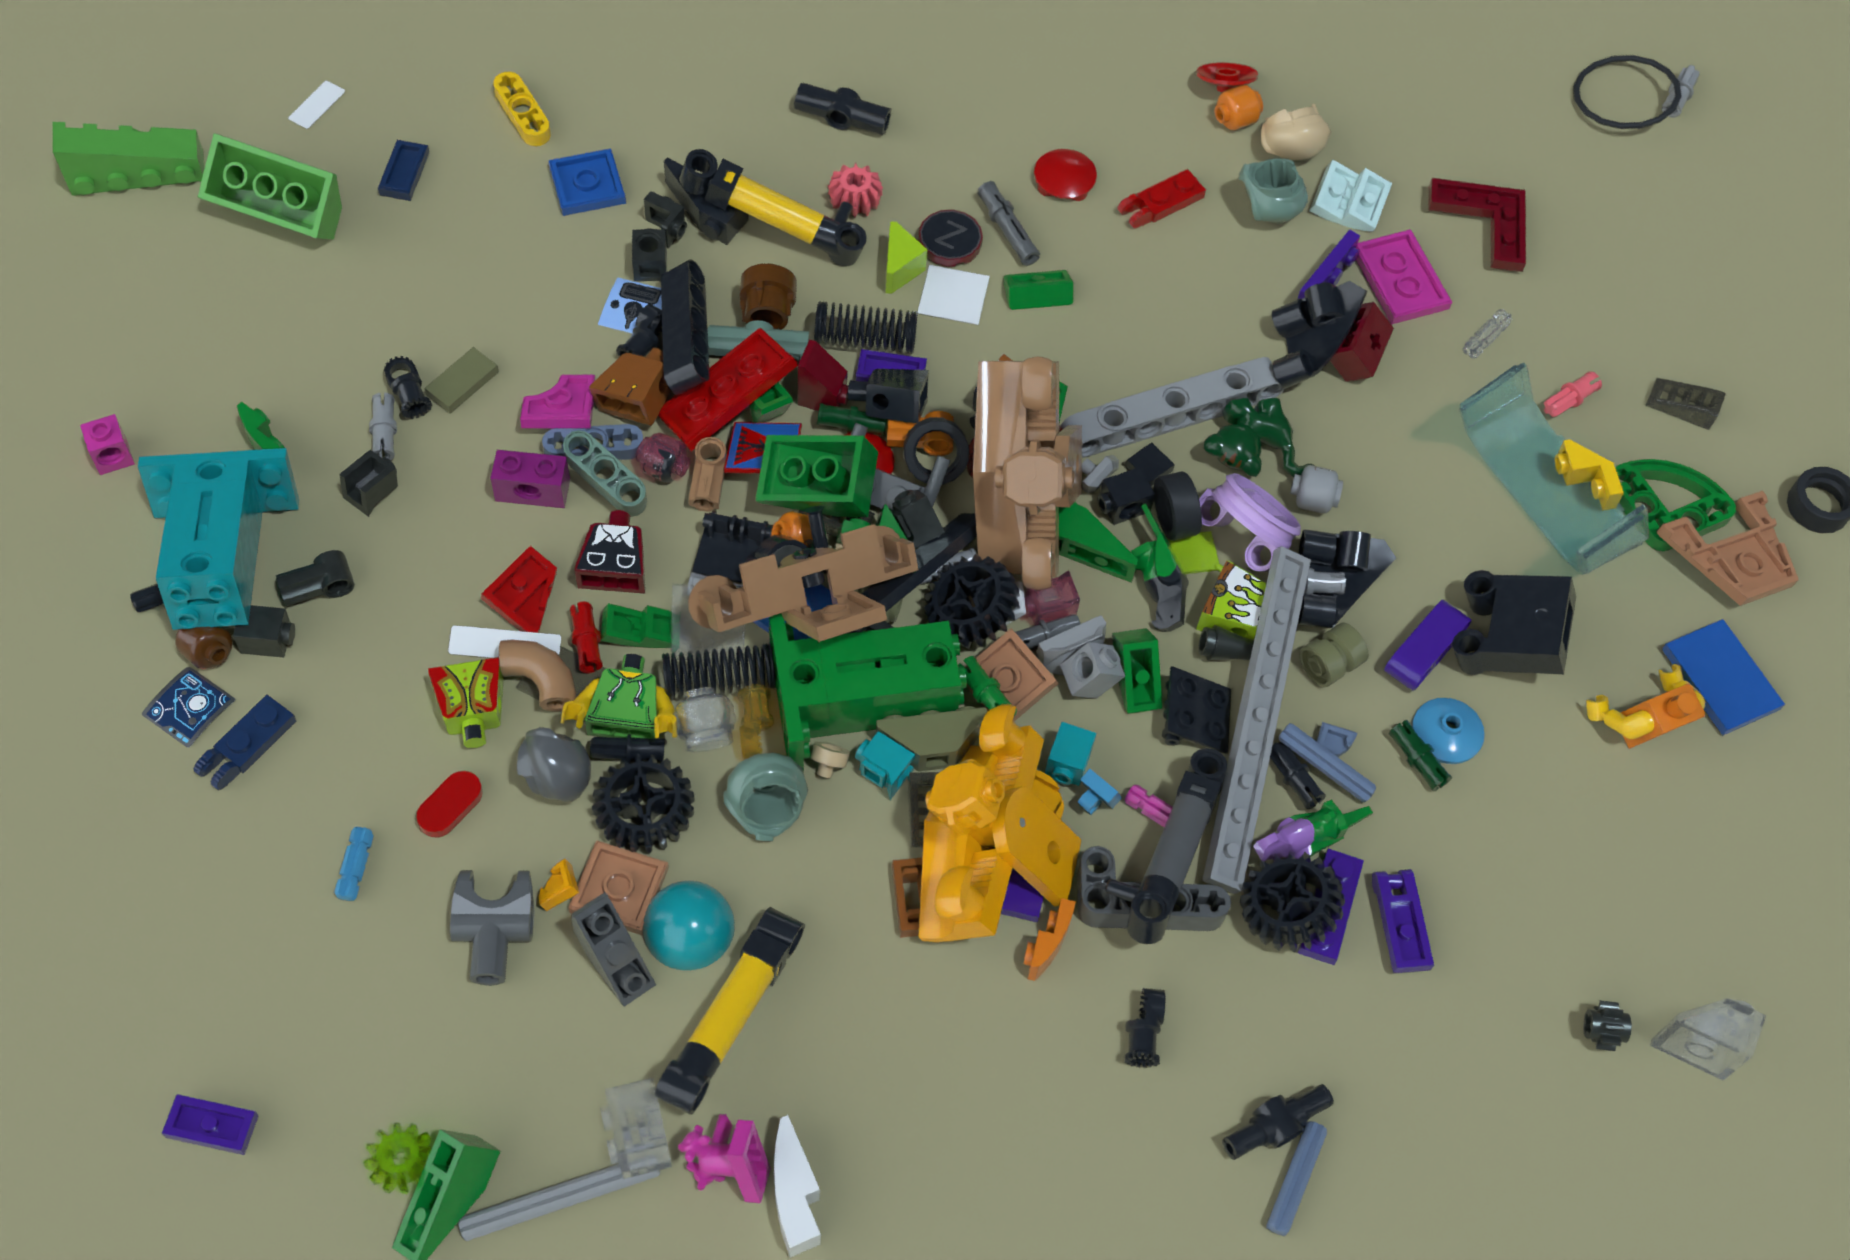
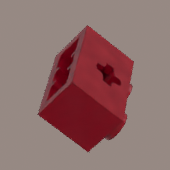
(1363, 345)

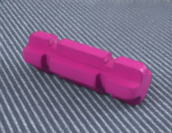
(1152, 805)

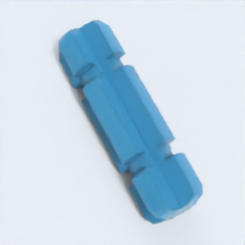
(354, 864)

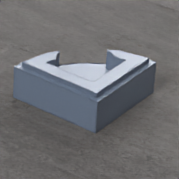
(1335, 738)

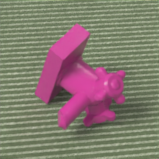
(740, 1159)

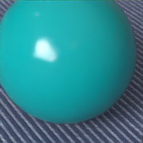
(688, 925)

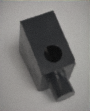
(893, 394)

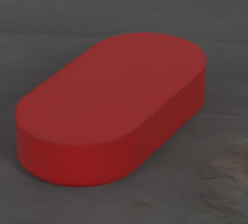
(449, 804)

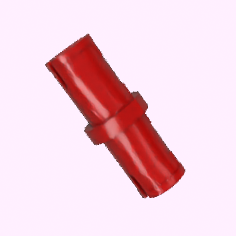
(586, 637)

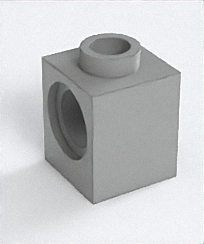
(1092, 670)

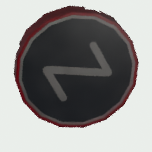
(950, 237)

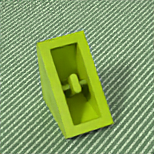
(905, 258)

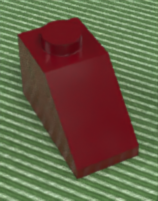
(821, 379)

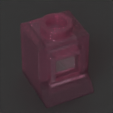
(1053, 602)

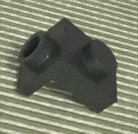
(665, 214)

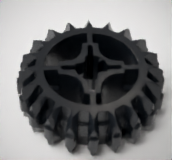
(991, 590)
(676, 799)
(1302, 916)

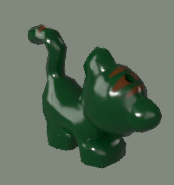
(1240, 443)

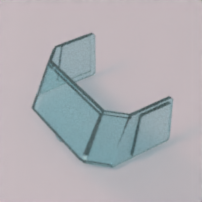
(1522, 453)

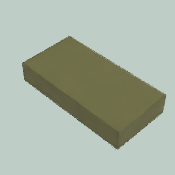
(461, 380)

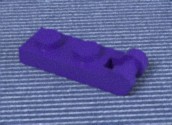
(1403, 921)

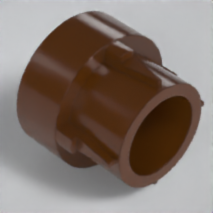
(767, 294)

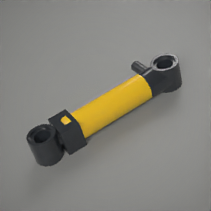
(730, 187)
(759, 966)

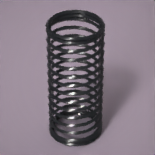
(909, 328)
(671, 671)

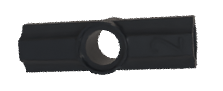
(842, 108)

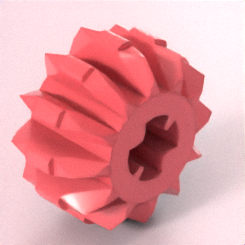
(857, 187)

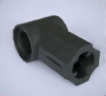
(326, 576)

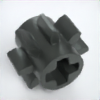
(1607, 1025)

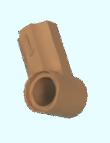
(708, 475)

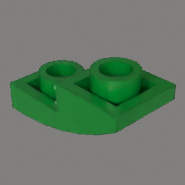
(257, 428)

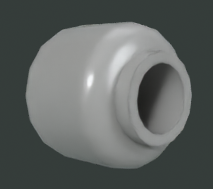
(1317, 489)

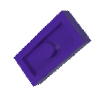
(210, 1124)

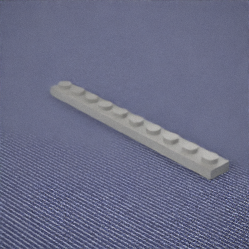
(1256, 721)

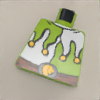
(1234, 602)

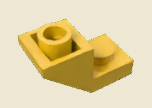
(1583, 466)

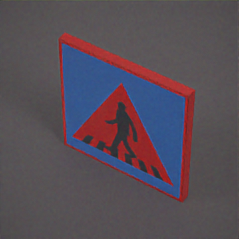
(748, 444)

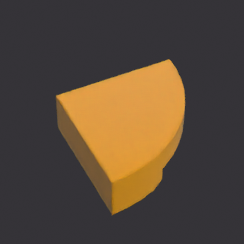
(559, 887)

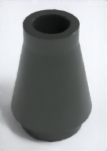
(1224, 645)

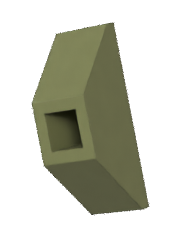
(935, 736)

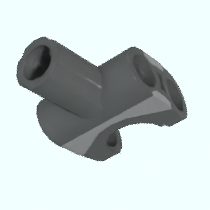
(491, 924)

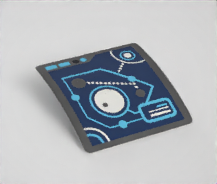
(187, 706)

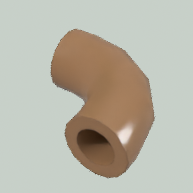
(543, 667)

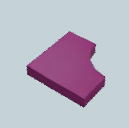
(563, 406)

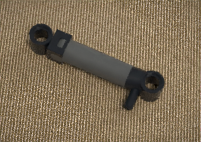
(1175, 848)

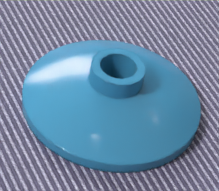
(1449, 744)

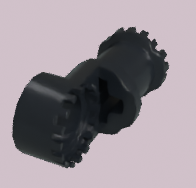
(645, 333)
(407, 387)
(1144, 1030)

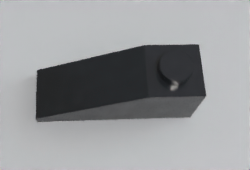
(710, 219)

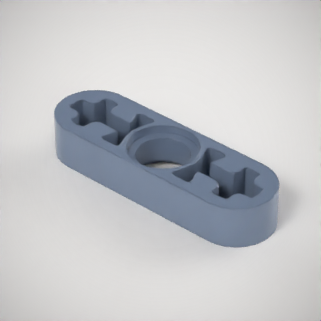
(604, 433)

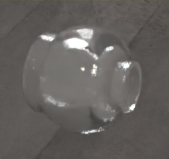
(705, 720)

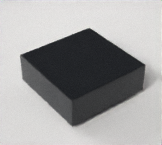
(1152, 462)

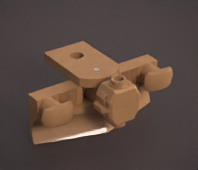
(1023, 467)

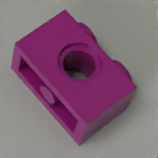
(530, 478)

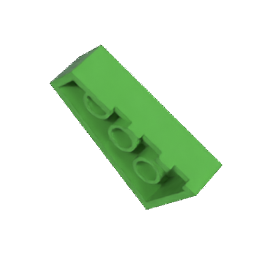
(126, 158)

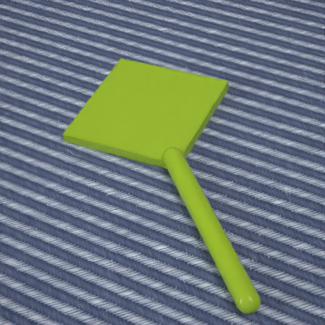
(1197, 553)

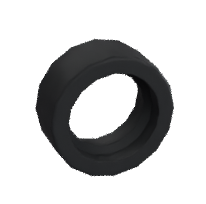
(929, 425)
(1177, 506)
(1811, 516)

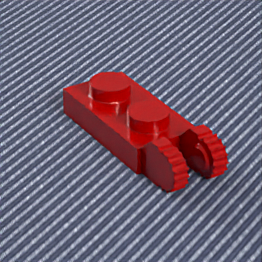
(1162, 199)

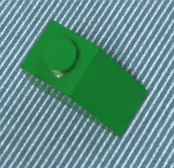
(1141, 666)

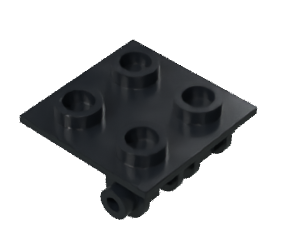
(727, 544)
(1196, 711)

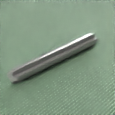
(547, 1201)

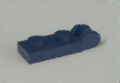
(245, 742)

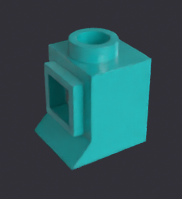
(885, 762)

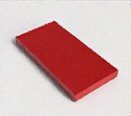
(732, 387)

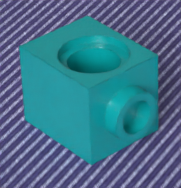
(1070, 754)

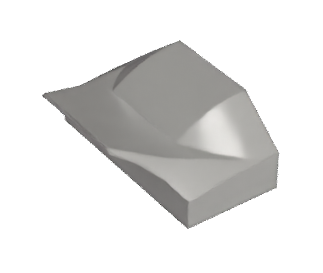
(1060, 647)

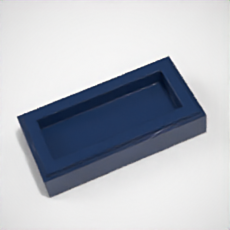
(403, 170)

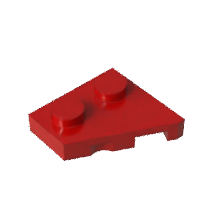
(523, 591)

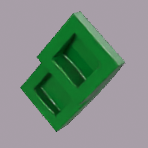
(636, 628)

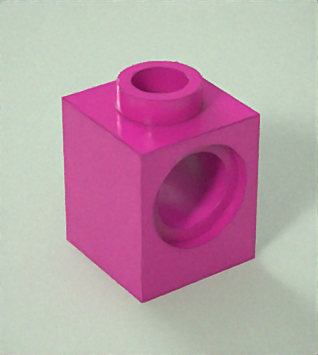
(107, 444)

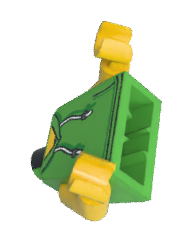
(623, 704)

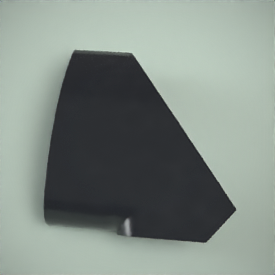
(1315, 329)
(1349, 552)

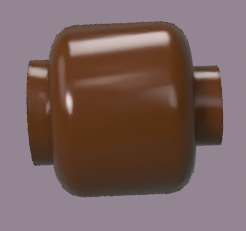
(203, 644)

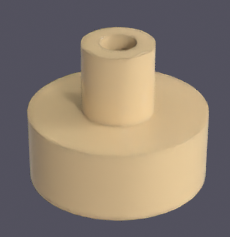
(829, 756)

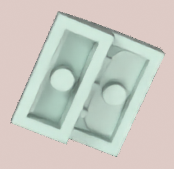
(1350, 197)

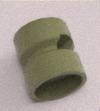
(1337, 653)

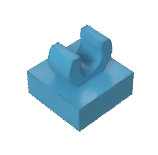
(1097, 792)

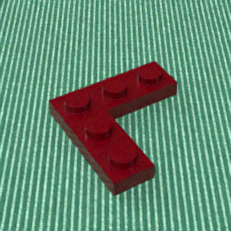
(1501, 204)

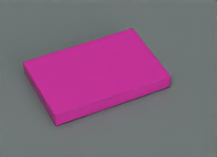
(1402, 277)

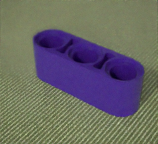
(1427, 645)

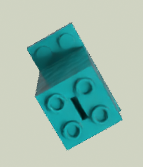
(213, 528)

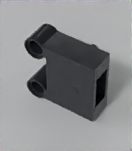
(1526, 626)

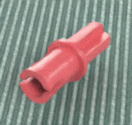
(1572, 394)

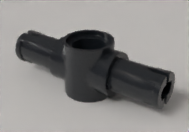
(1277, 1121)

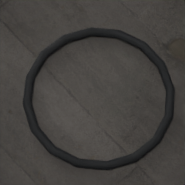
(1630, 125)

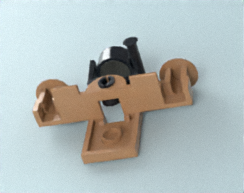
(786, 566)

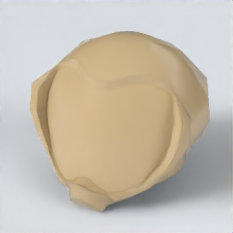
(1295, 133)

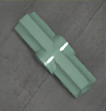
(725, 338)

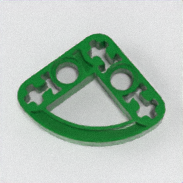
(1708, 491)

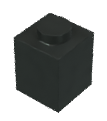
(266, 633)

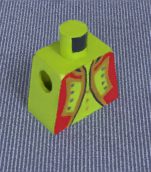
(469, 698)

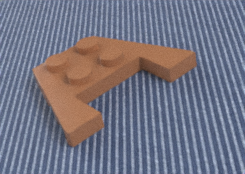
(1743, 564)

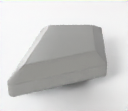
(1096, 474)

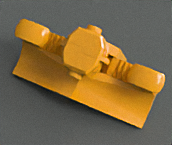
(984, 806)

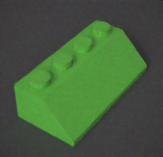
(271, 187)

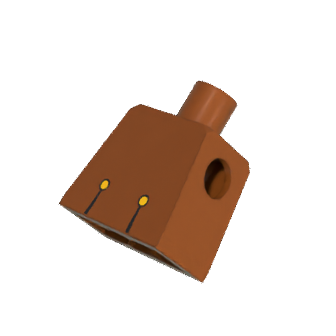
(632, 387)

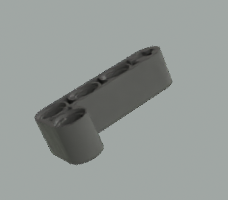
(1116, 911)

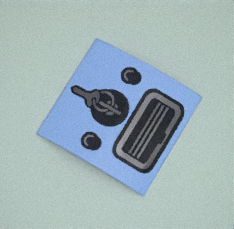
(626, 302)

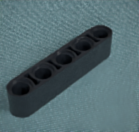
(684, 327)

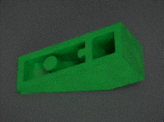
(1092, 544)
(446, 1190)

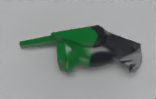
(1162, 578)

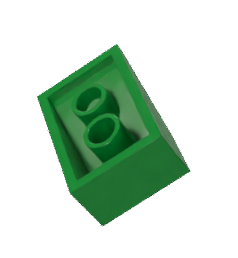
(818, 472)

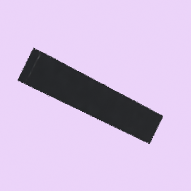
(929, 559)

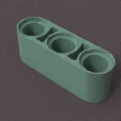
(599, 458)

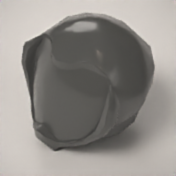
(554, 765)

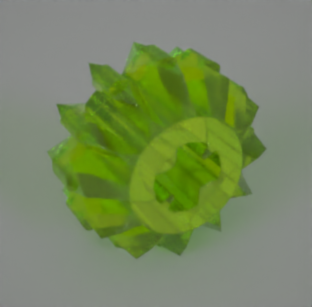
(382, 1161)

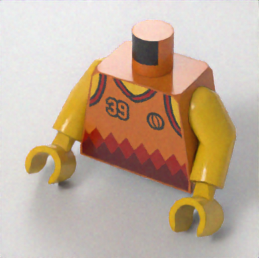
(1655, 716)

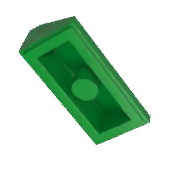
(1038, 289)

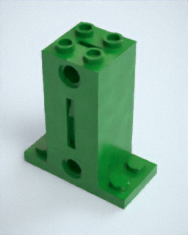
(861, 679)

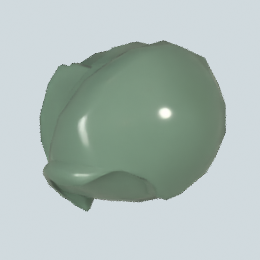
(1274, 190)
(766, 794)

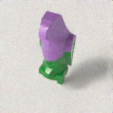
(1310, 831)

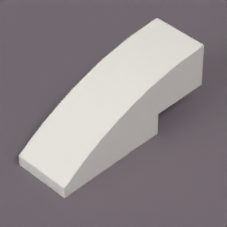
(794, 1191)

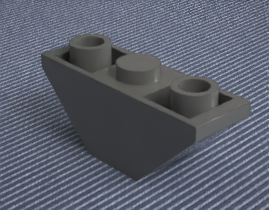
(611, 949)

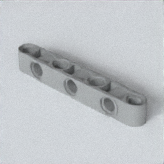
(1173, 406)

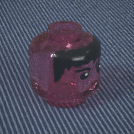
(662, 457)

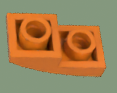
(1048, 943)

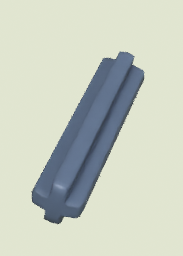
(1327, 762)
(1296, 1178)

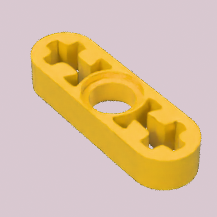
(522, 97)

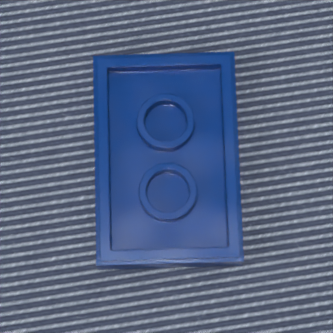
(1725, 676)

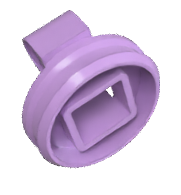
(1256, 511)

